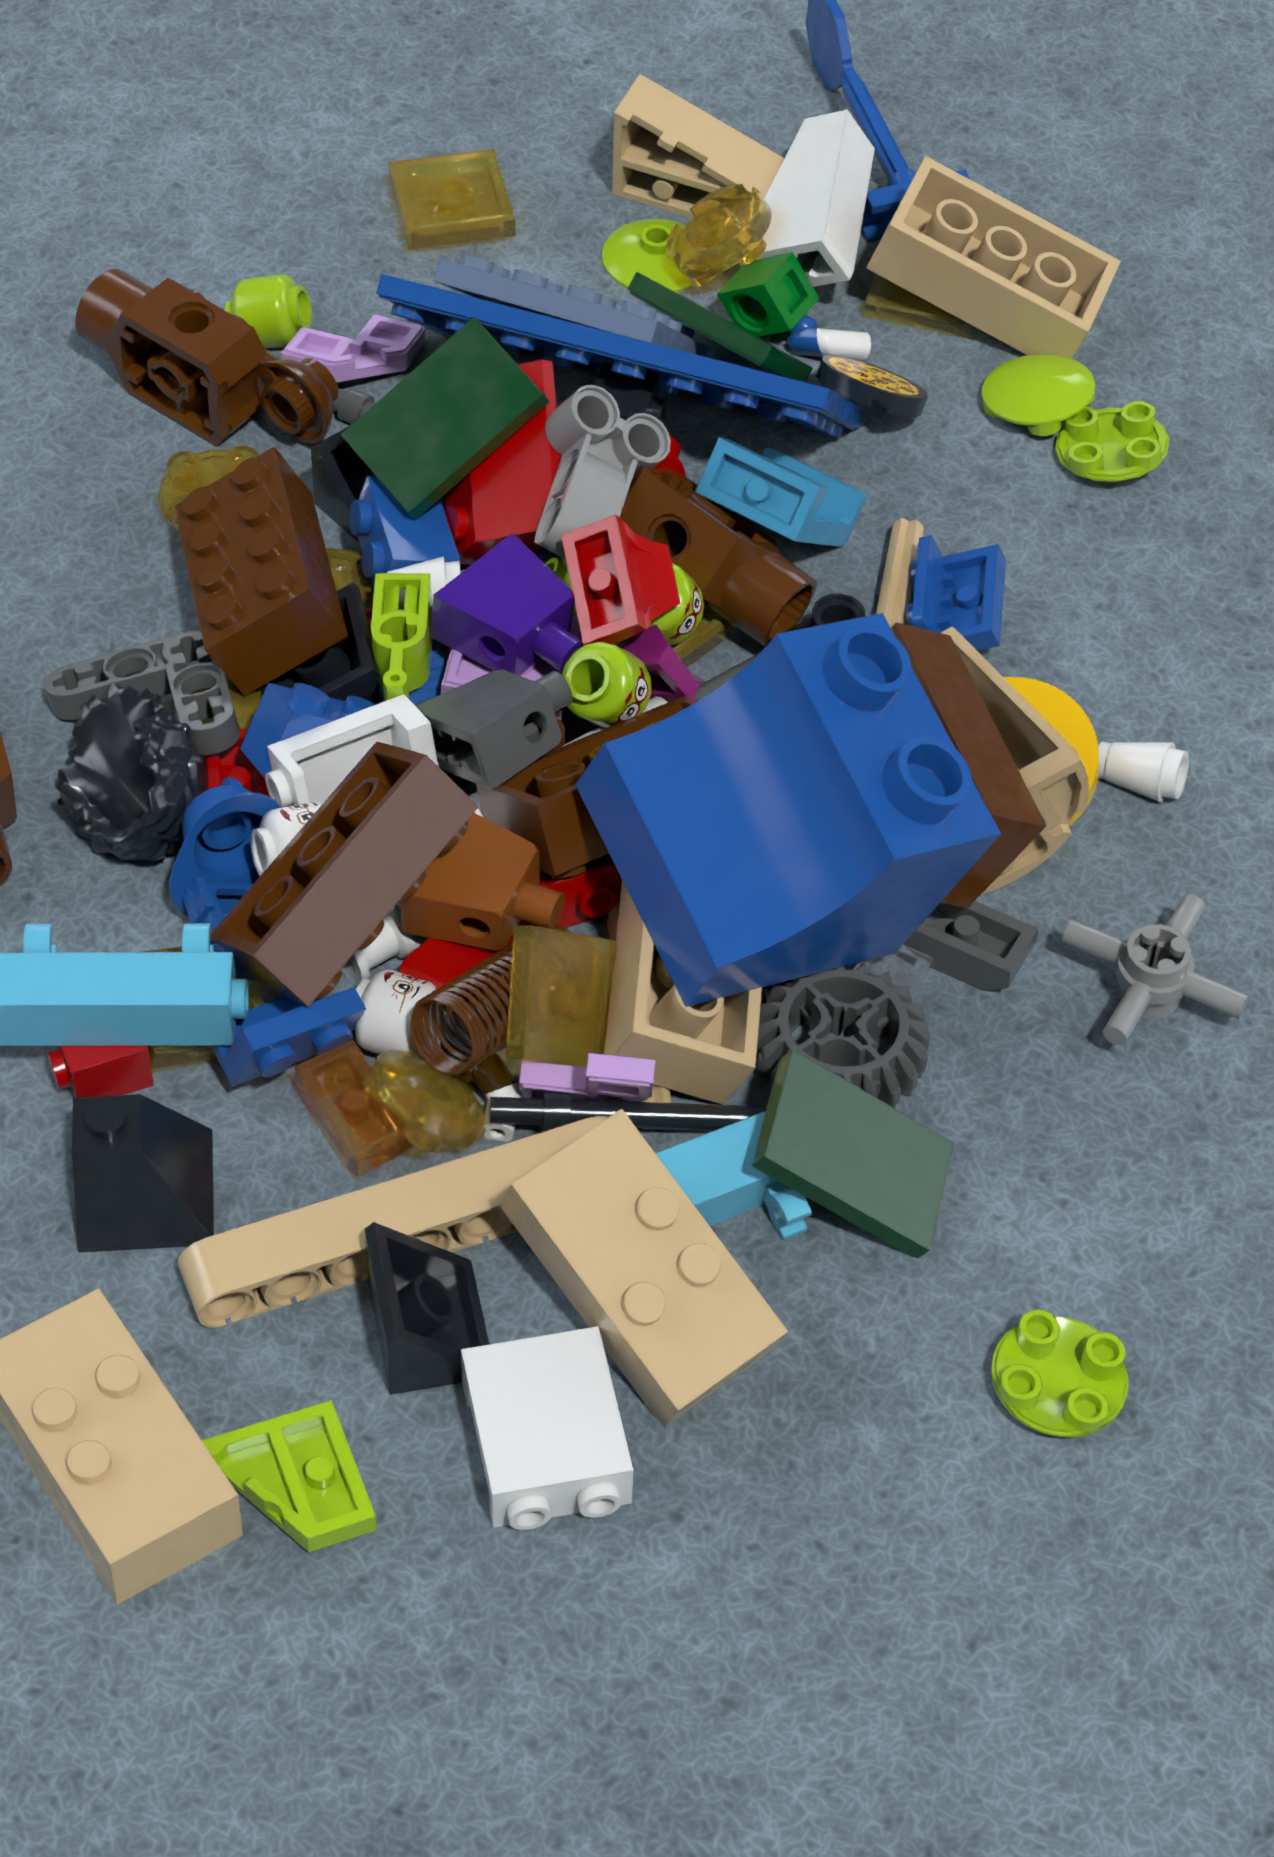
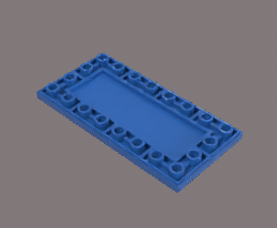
(567, 342)

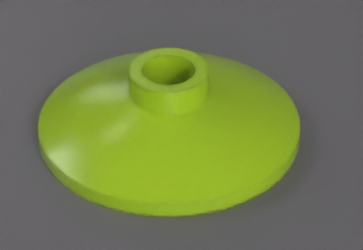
(642, 249)

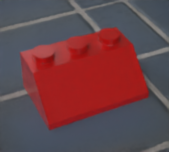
(508, 486)

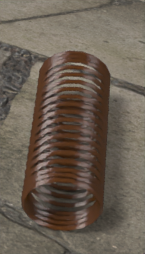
(466, 1014)

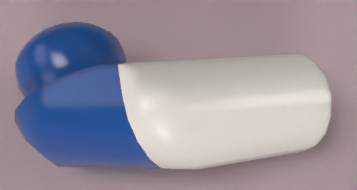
(812, 341)

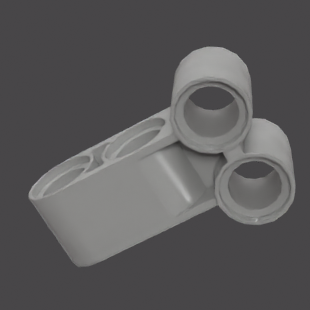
(594, 461)

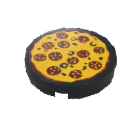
(870, 384)

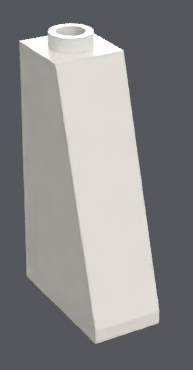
(821, 197)

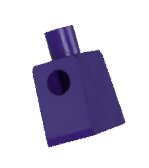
(507, 611)

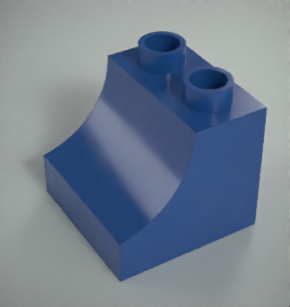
(790, 814)

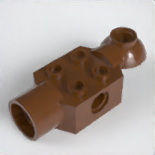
(201, 361)
(721, 551)

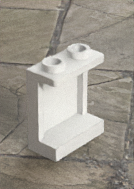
(318, 760)
(547, 1428)

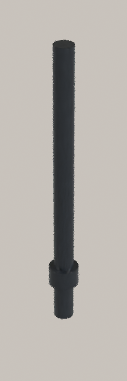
(559, 1109)

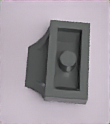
(974, 944)

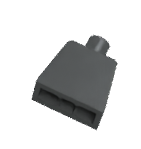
(496, 724)

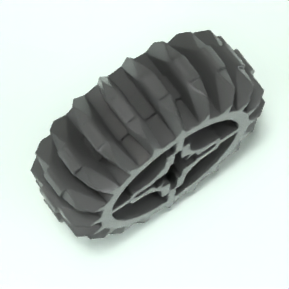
(844, 1019)

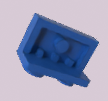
(959, 592)
(287, 1033)

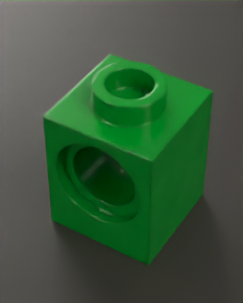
(768, 295)

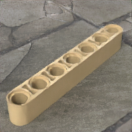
(324, 1242)

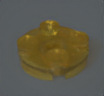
(724, 232)

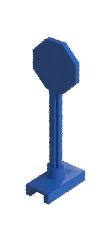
(833, 62)

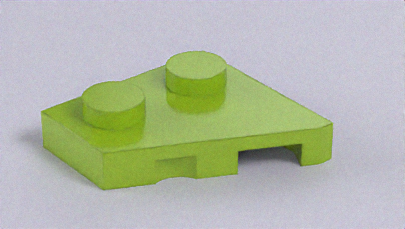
(299, 1475)

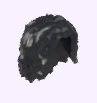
(131, 774)

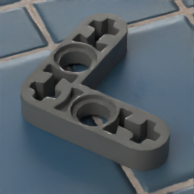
(163, 671)

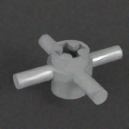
(1154, 970)

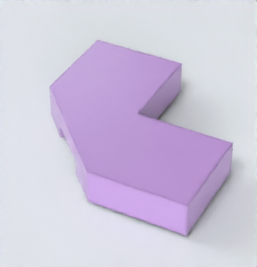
(379, 349)
(602, 1077)

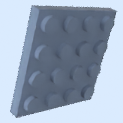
(576, 304)

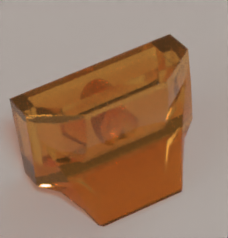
(353, 1122)

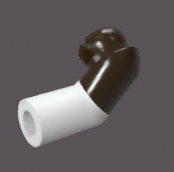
(495, 1081)

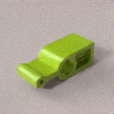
(402, 634)

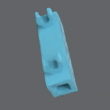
(120, 995)
(723, 1183)

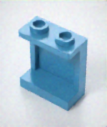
(782, 493)

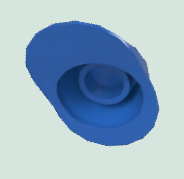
(219, 840)

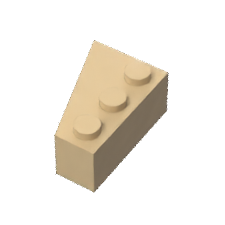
(678, 154)

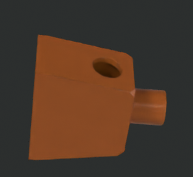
(482, 890)

